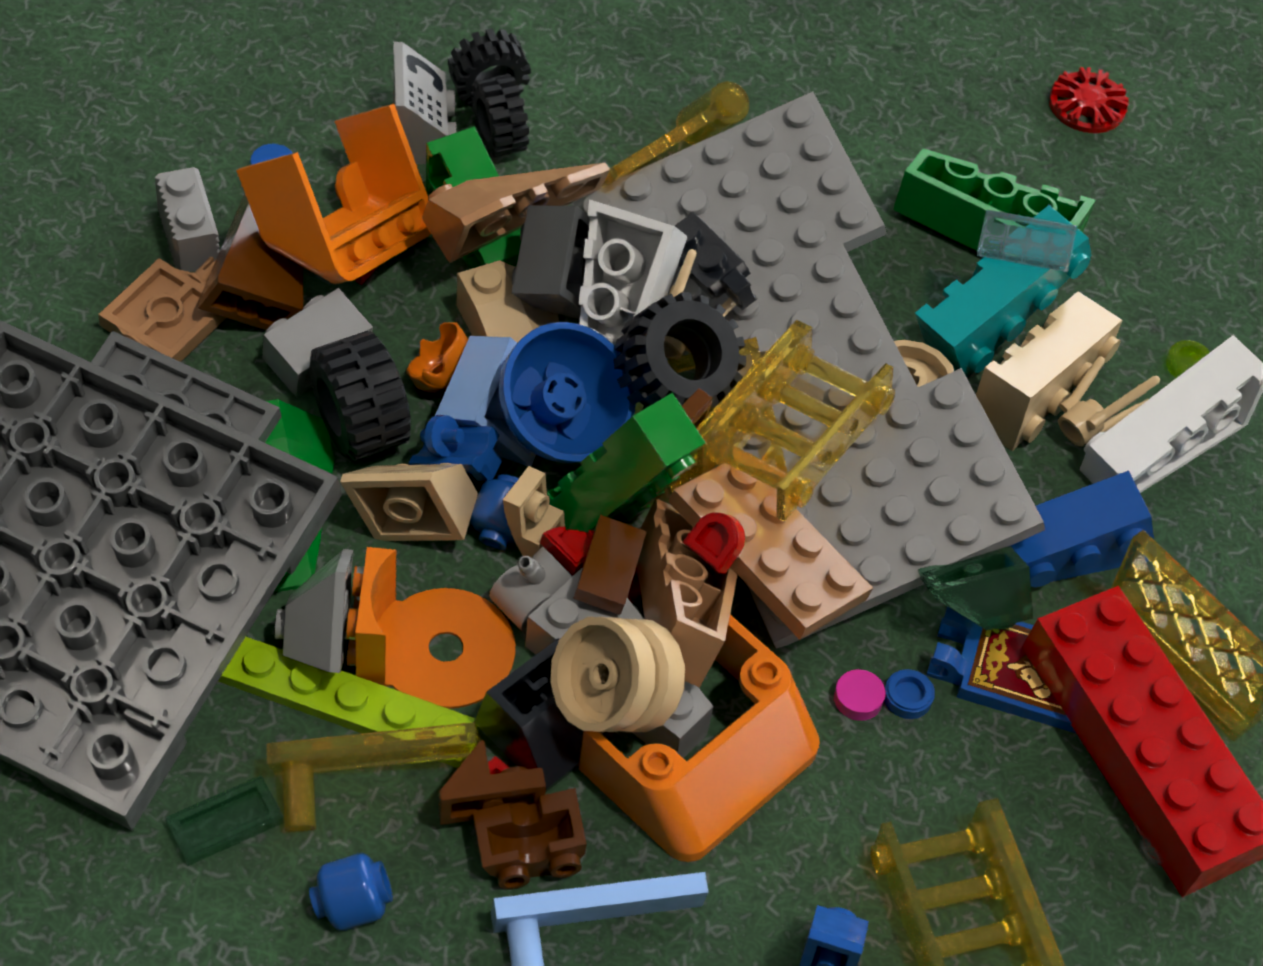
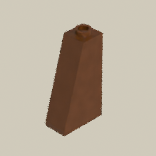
(251, 279)

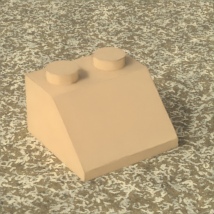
(413, 501)

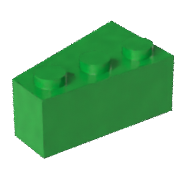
(460, 159)

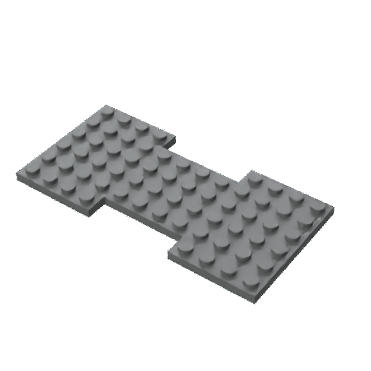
(929, 472)

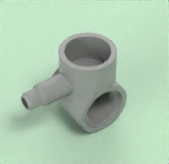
(528, 586)

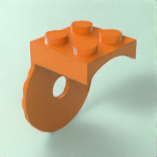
(393, 637)

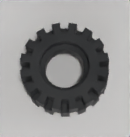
(483, 53)
(500, 115)

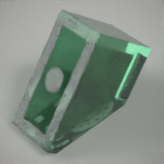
(984, 588)

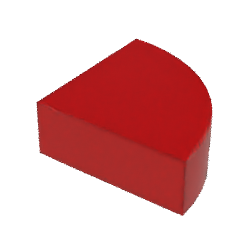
(567, 546)

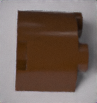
(531, 839)

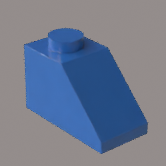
(834, 938)

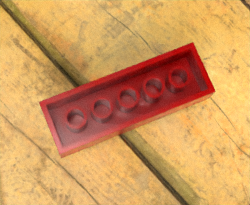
(1149, 738)

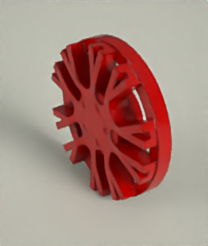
(1088, 100)

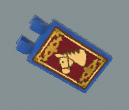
(994, 670)

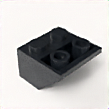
(528, 724)

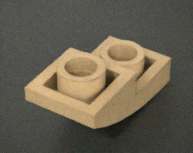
(529, 511)

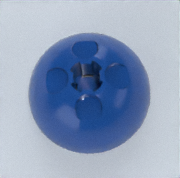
(575, 374)

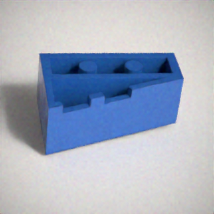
(1086, 530)

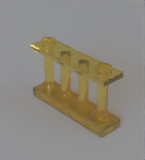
(769, 384)
(1003, 880)

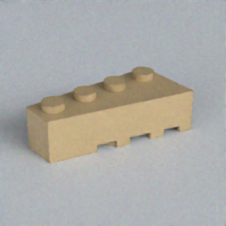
(1045, 368)

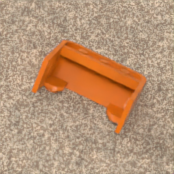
(378, 195)
(704, 799)

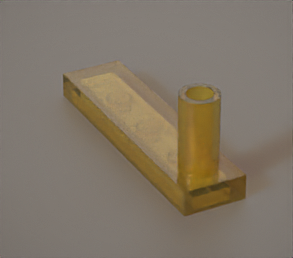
(302, 758)

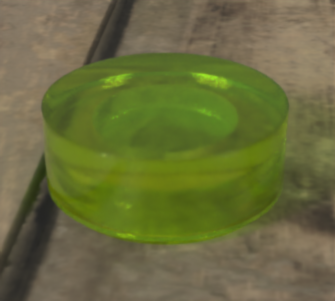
(1184, 355)

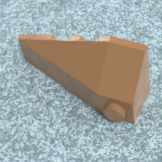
(493, 207)

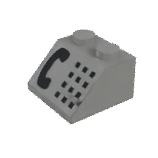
(421, 99)

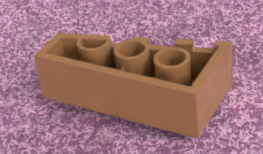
(683, 590)

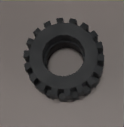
(700, 330)
(360, 395)

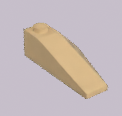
(490, 306)

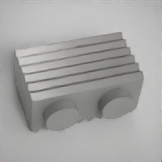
(186, 218)

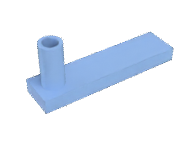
(526, 913)

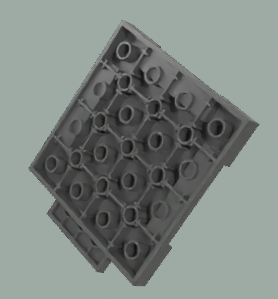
(131, 556)

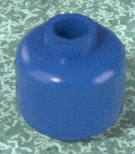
(489, 513)
(351, 891)

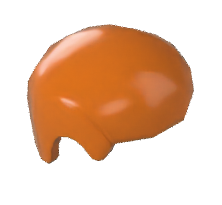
(438, 359)

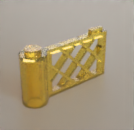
(702, 118)

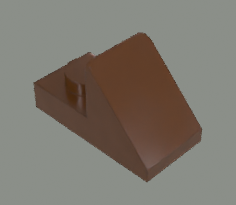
(475, 789)

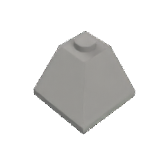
(318, 616)

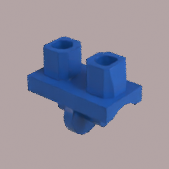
(458, 444)

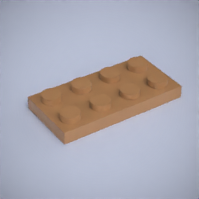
(781, 561)

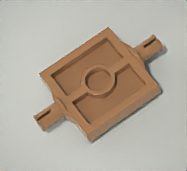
(163, 310)

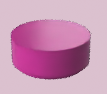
(859, 695)

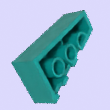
(995, 304)

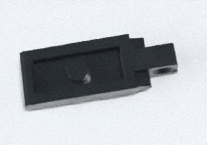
(716, 265)

